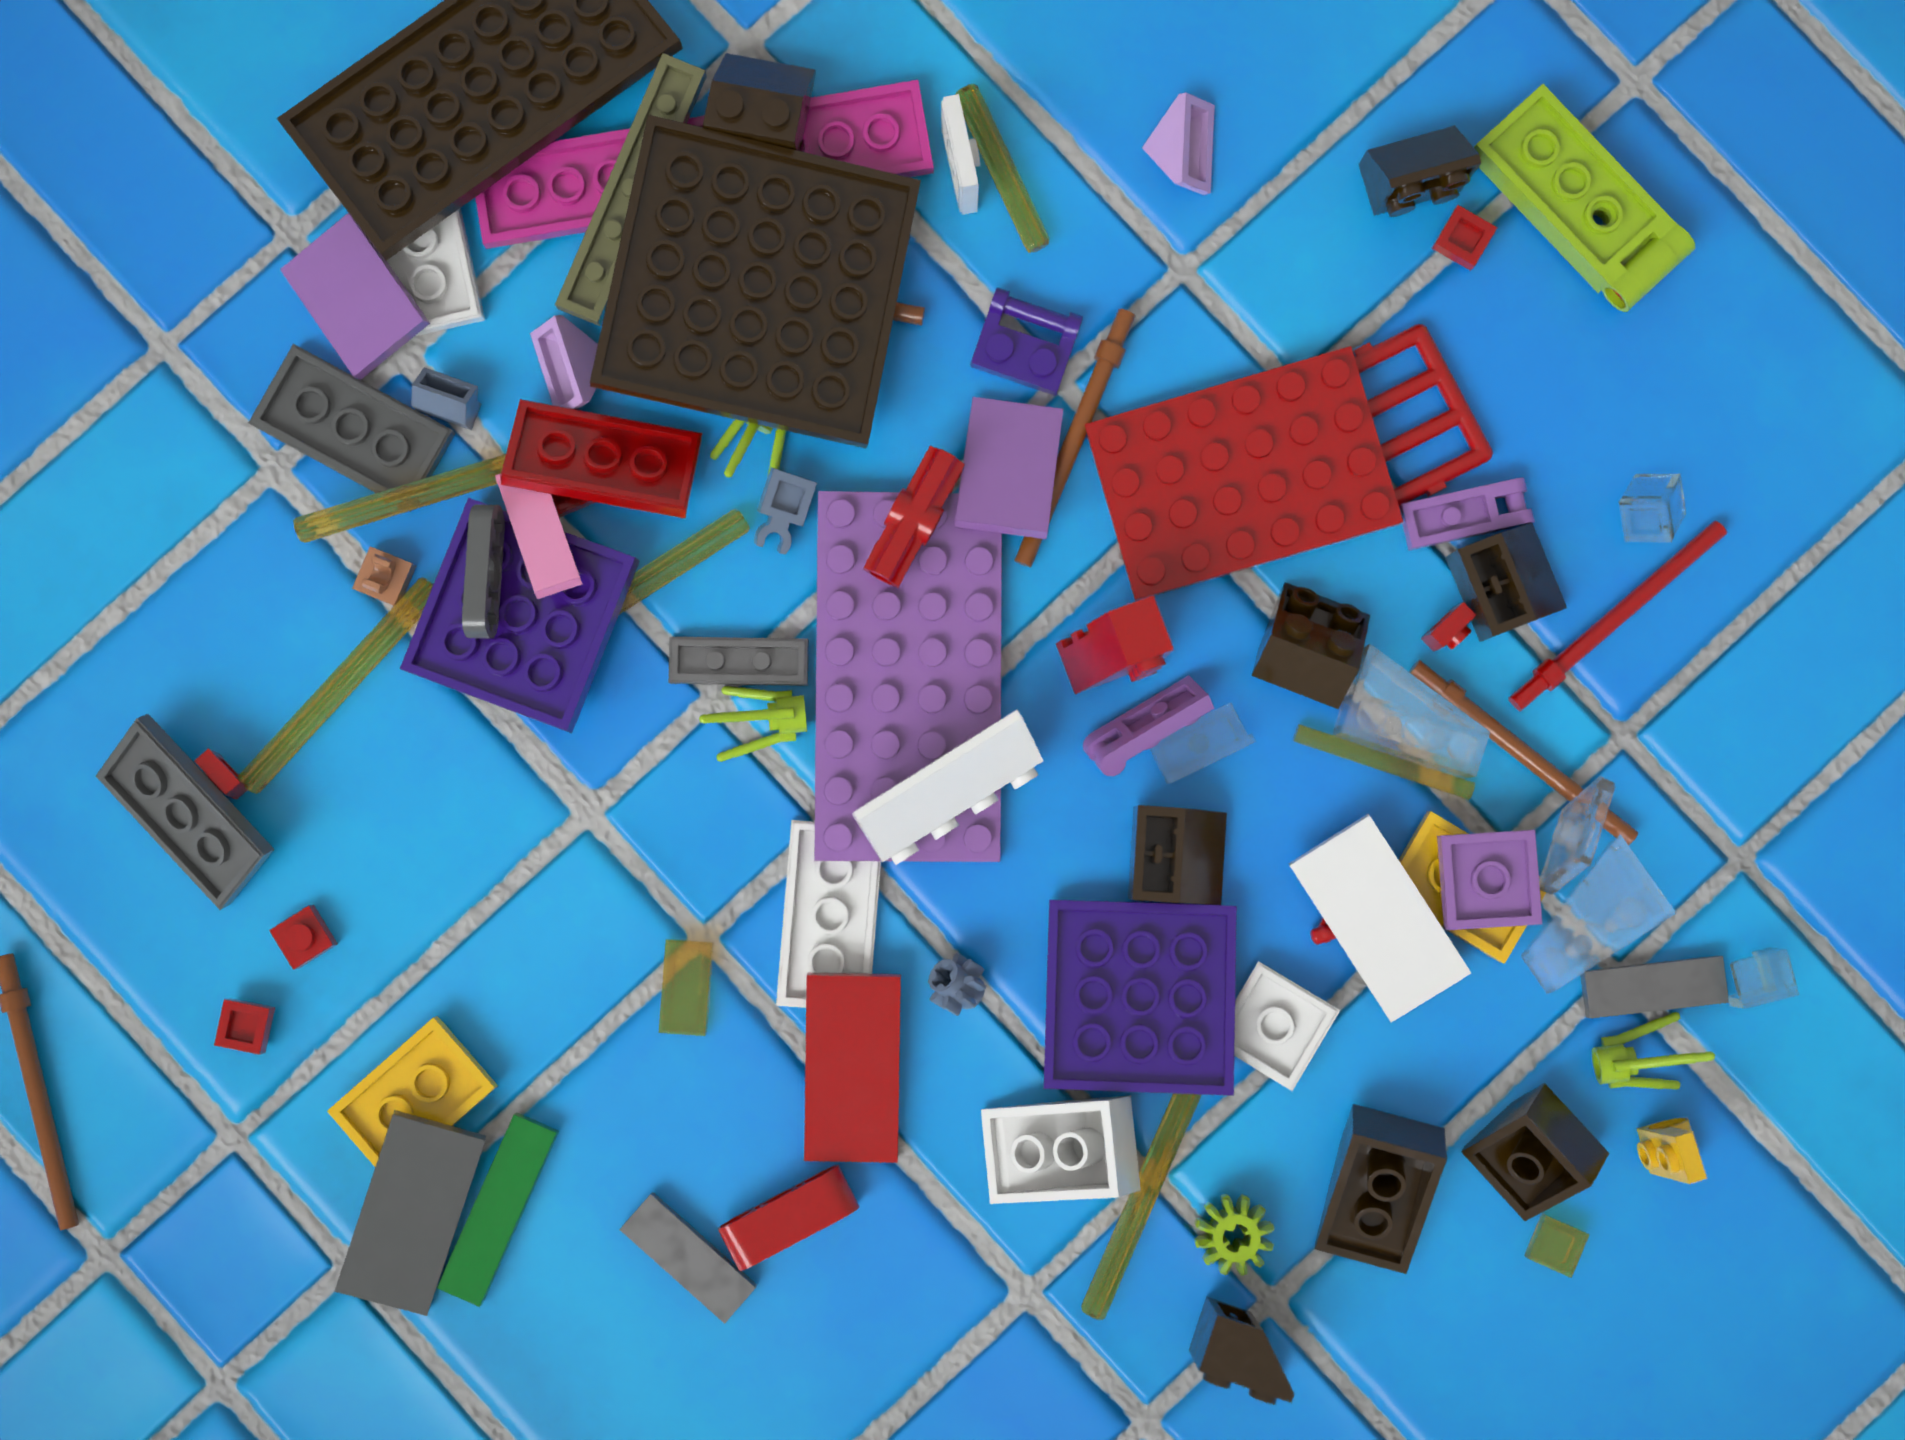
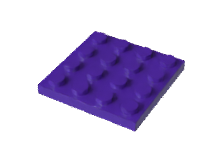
(542, 646)
(1140, 997)

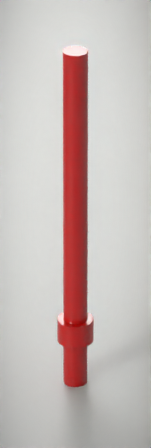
(1552, 672)

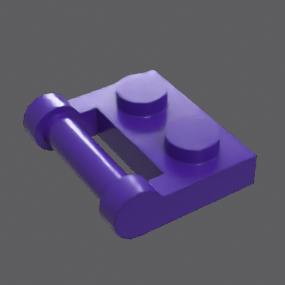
(1022, 356)

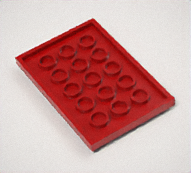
(1243, 473)

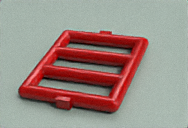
(1457, 415)

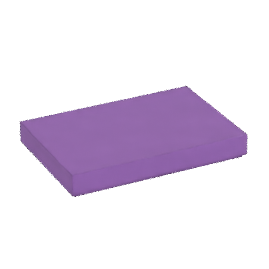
(354, 297)
(1009, 468)

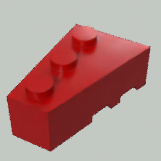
(1117, 645)

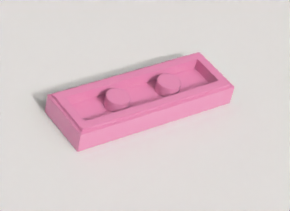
(540, 540)

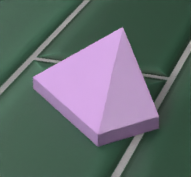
(1185, 143)
(565, 361)

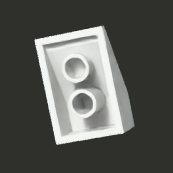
(1061, 1150)

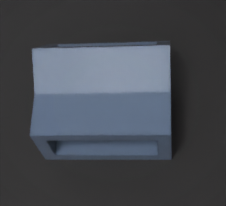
(445, 398)

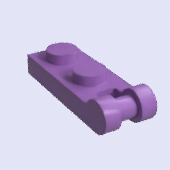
(1464, 514)
(1146, 725)

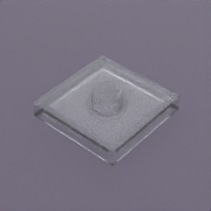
(1576, 835)

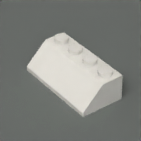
(949, 787)

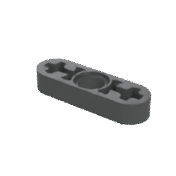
(483, 571)

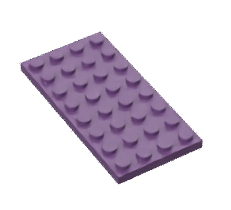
(901, 671)

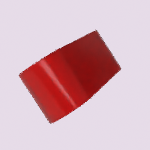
(788, 1217)

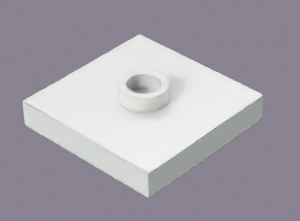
(961, 154)
(1279, 1025)

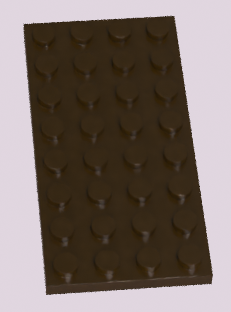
(467, 103)

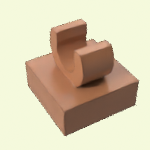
(384, 576)

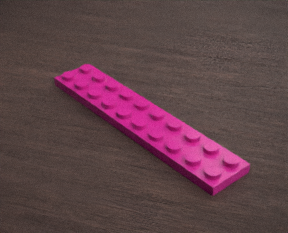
(564, 181)

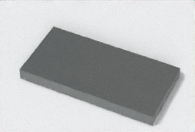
(349, 424)
(184, 811)
(410, 1213)

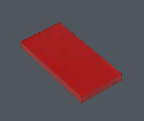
(601, 458)
(852, 1067)

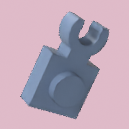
(786, 502)

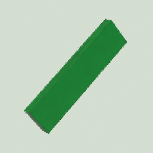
(497, 1209)

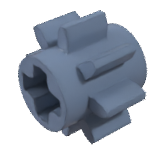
(956, 984)

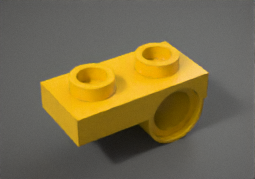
(1671, 1151)

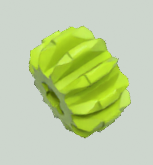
(1241, 1249)

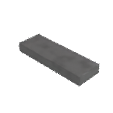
(738, 661)
(1654, 986)
(688, 1257)

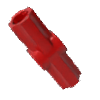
(914, 516)

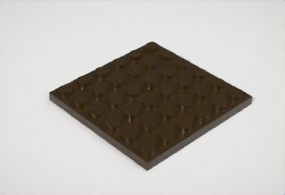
(755, 282)

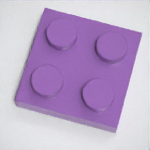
(1489, 880)

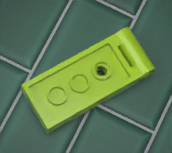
(1564, 178)

